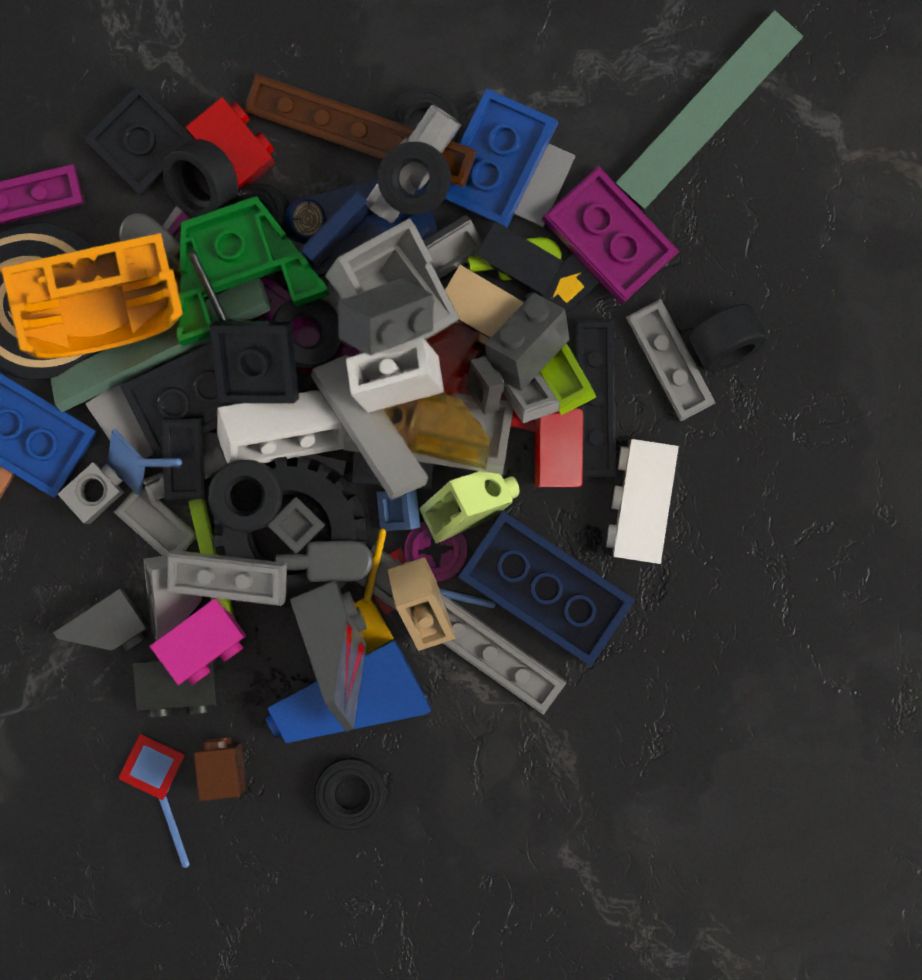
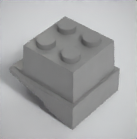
(387, 258)

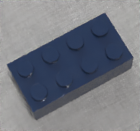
(546, 588)

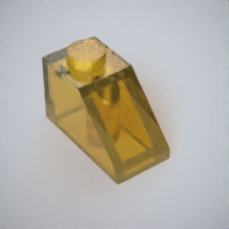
(448, 431)

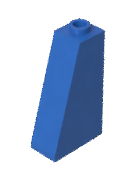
(385, 695)

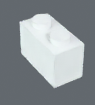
(395, 375)

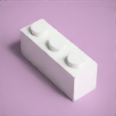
(278, 429)
(642, 501)

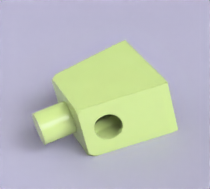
(479, 498)

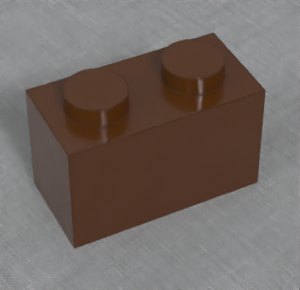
(220, 769)

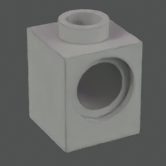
(75, 495)

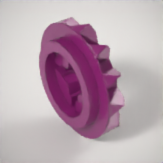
(450, 562)

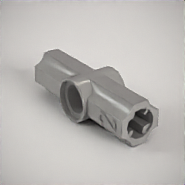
(435, 129)

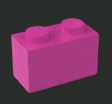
(198, 642)

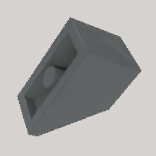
(108, 624)

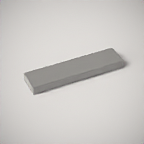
(371, 432)

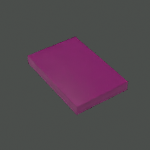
(610, 235)

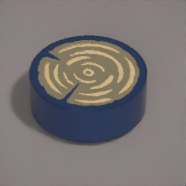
(304, 218)

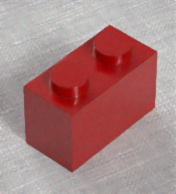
(227, 129)

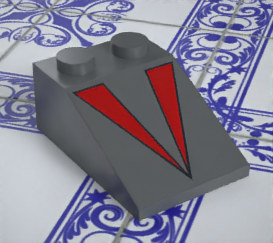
(335, 646)

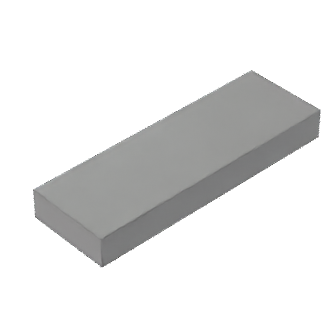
(670, 360)
(226, 577)

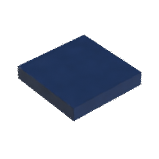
(336, 229)

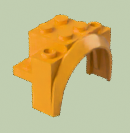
(92, 298)

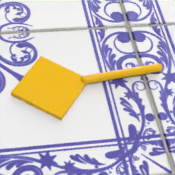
(377, 630)

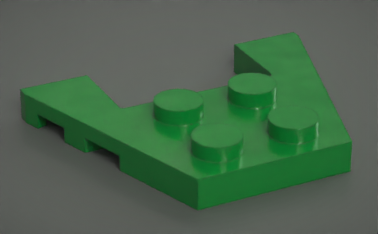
(235, 248)

